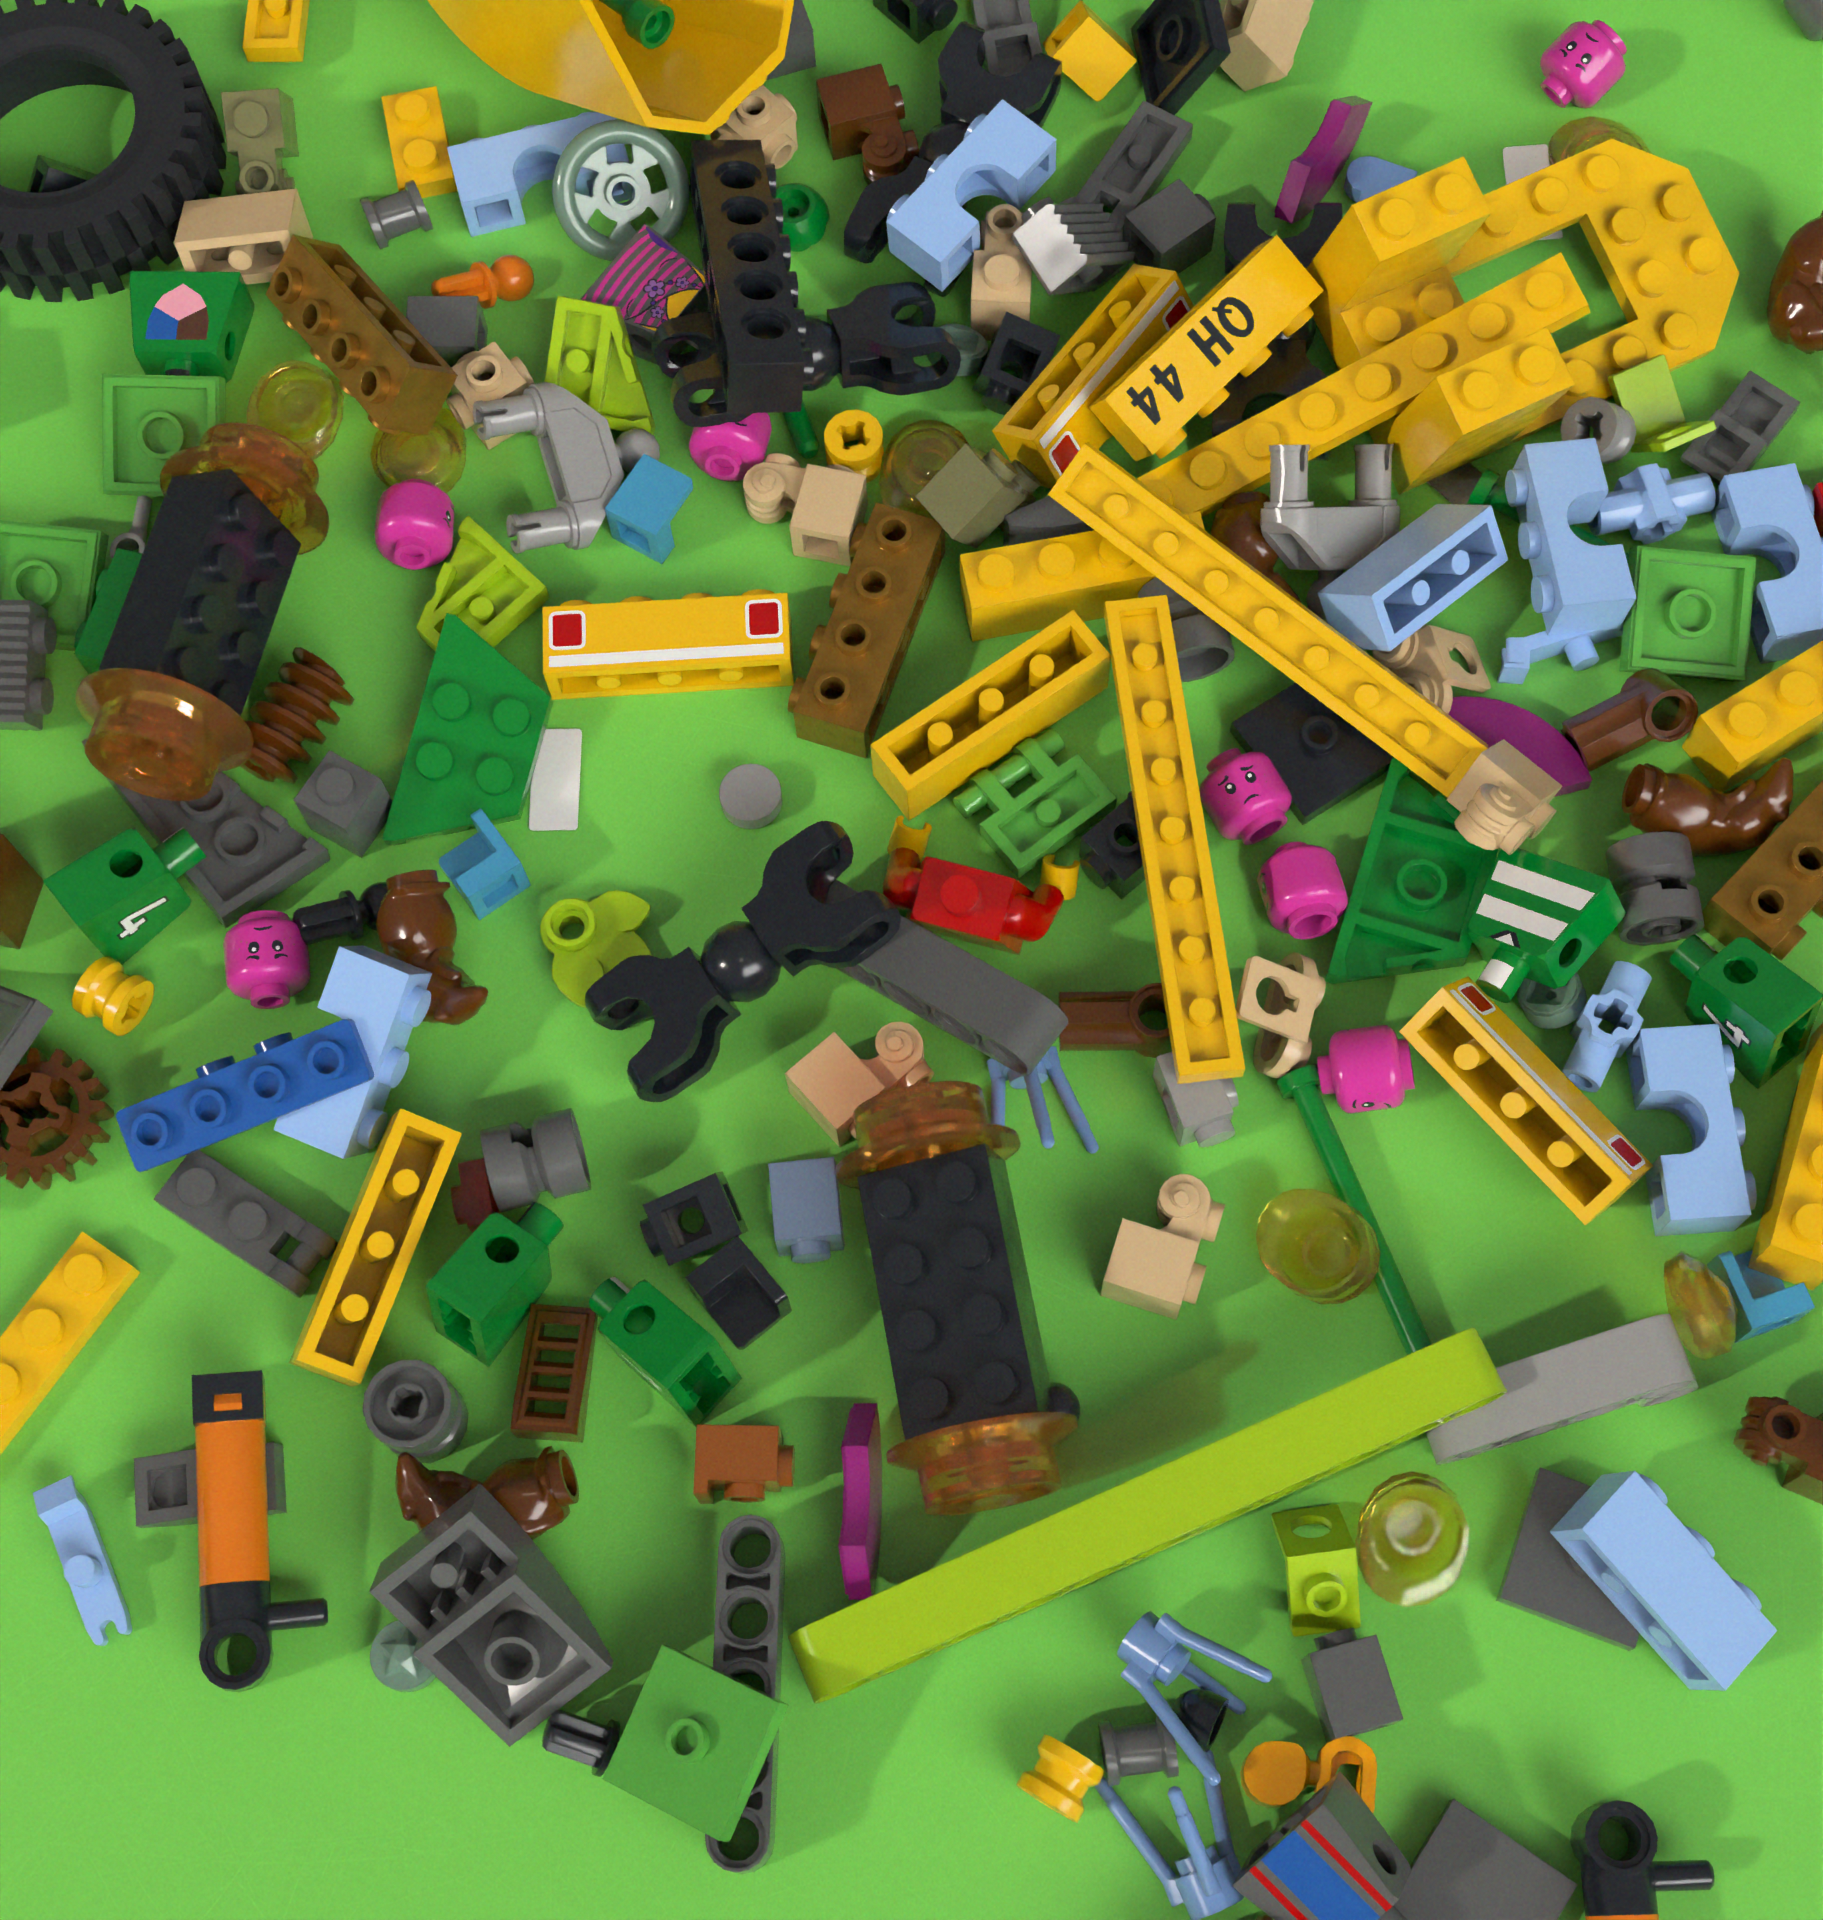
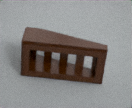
(554, 1426)

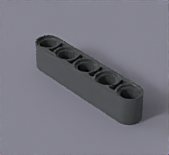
(960, 993)
(753, 1656)

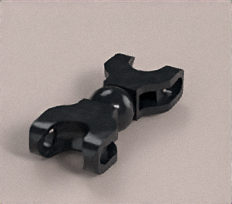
(964, 95)
(856, 344)
(1288, 367)
(742, 961)

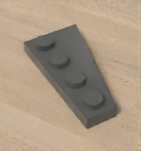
(246, 846)

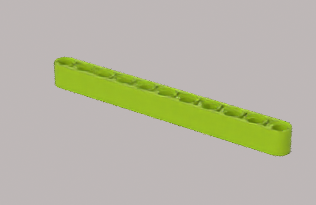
(1146, 1515)

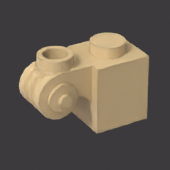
(999, 273)
(822, 499)
(1503, 799)
(835, 1081)
(1157, 1266)

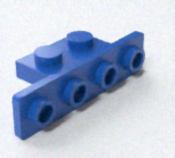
(245, 1094)

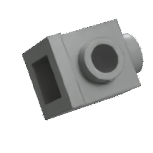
(1196, 1109)

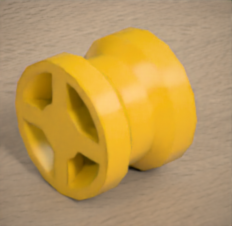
(861, 458)
(113, 996)
(1061, 1778)

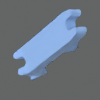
(1536, 647)
(83, 1559)

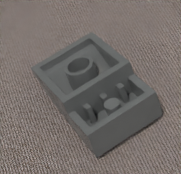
(492, 1616)

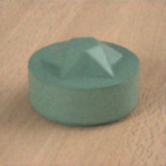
(970, 345)
(1549, 1006)
(394, 1659)

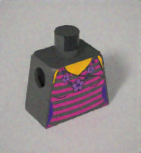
(651, 286)

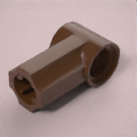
(1628, 719)
(1113, 1021)

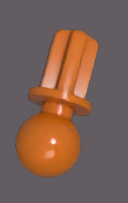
(507, 278)

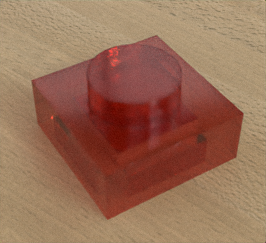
(474, 1197)

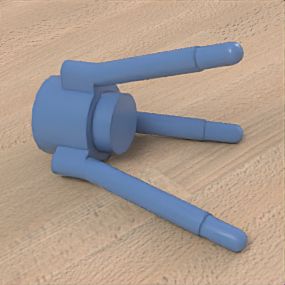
(1049, 1063)
(1156, 1652)
(1203, 1876)

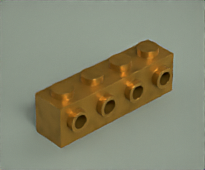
(360, 336)
(868, 630)
(1775, 885)

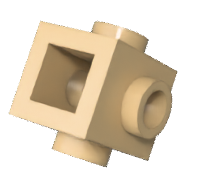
(767, 119)
(485, 377)

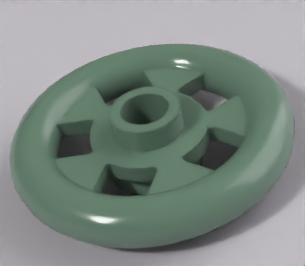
(590, 152)

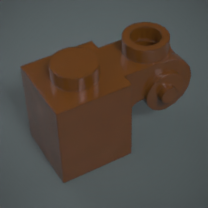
(863, 118)
(1783, 1433)

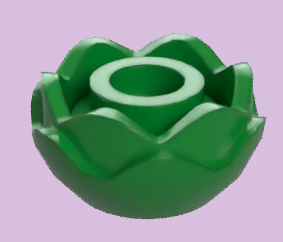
(811, 213)

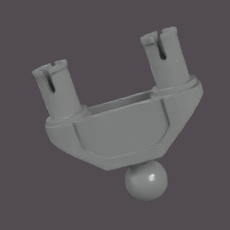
(578, 457)
(1328, 536)

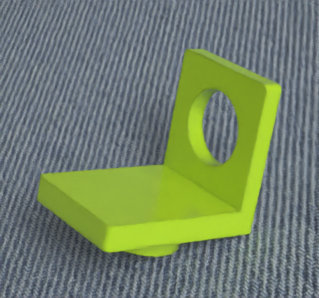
(1654, 404)
(1319, 1571)

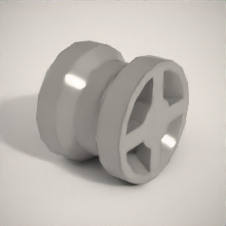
(1611, 423)

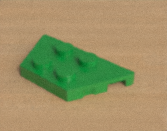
(469, 741)
(1410, 888)

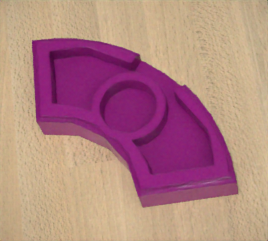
(1323, 160)
(1528, 733)
(861, 1501)

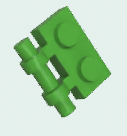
(1044, 815)

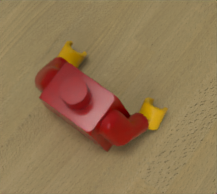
(972, 901)

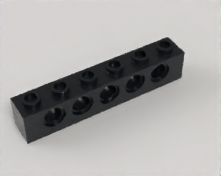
(749, 278)

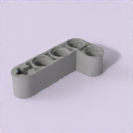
(1571, 1384)

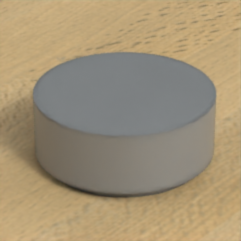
(750, 796)

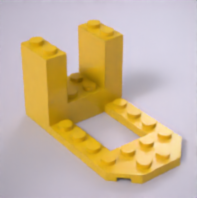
(1396, 264)

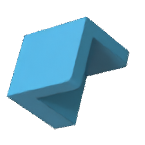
(646, 505)
(484, 868)
(1760, 1298)

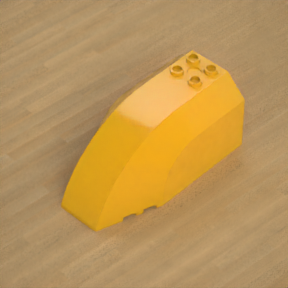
(588, 60)

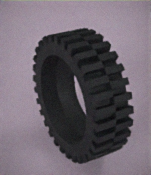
(138, 200)

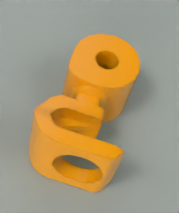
(1280, 1770)

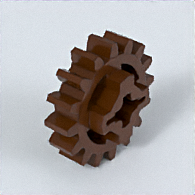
(50, 1143)

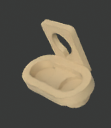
(1428, 667)
(1287, 1014)

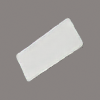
(556, 782)

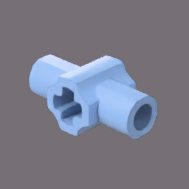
(1653, 503)
(1616, 1004)

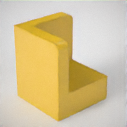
(1090, 51)

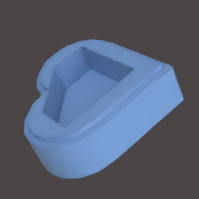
(1373, 175)

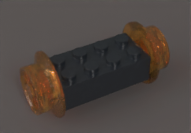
(201, 612)
(955, 1299)

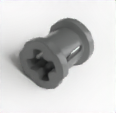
(396, 214)
(1137, 1750)

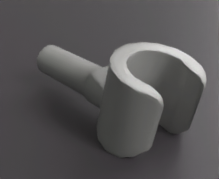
(137, 533)

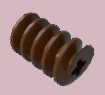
(292, 715)

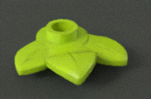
(605, 942)

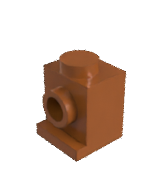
(741, 1462)

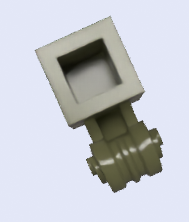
(260, 133)
(976, 493)

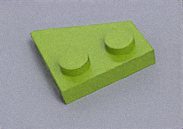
(597, 363)
(482, 589)

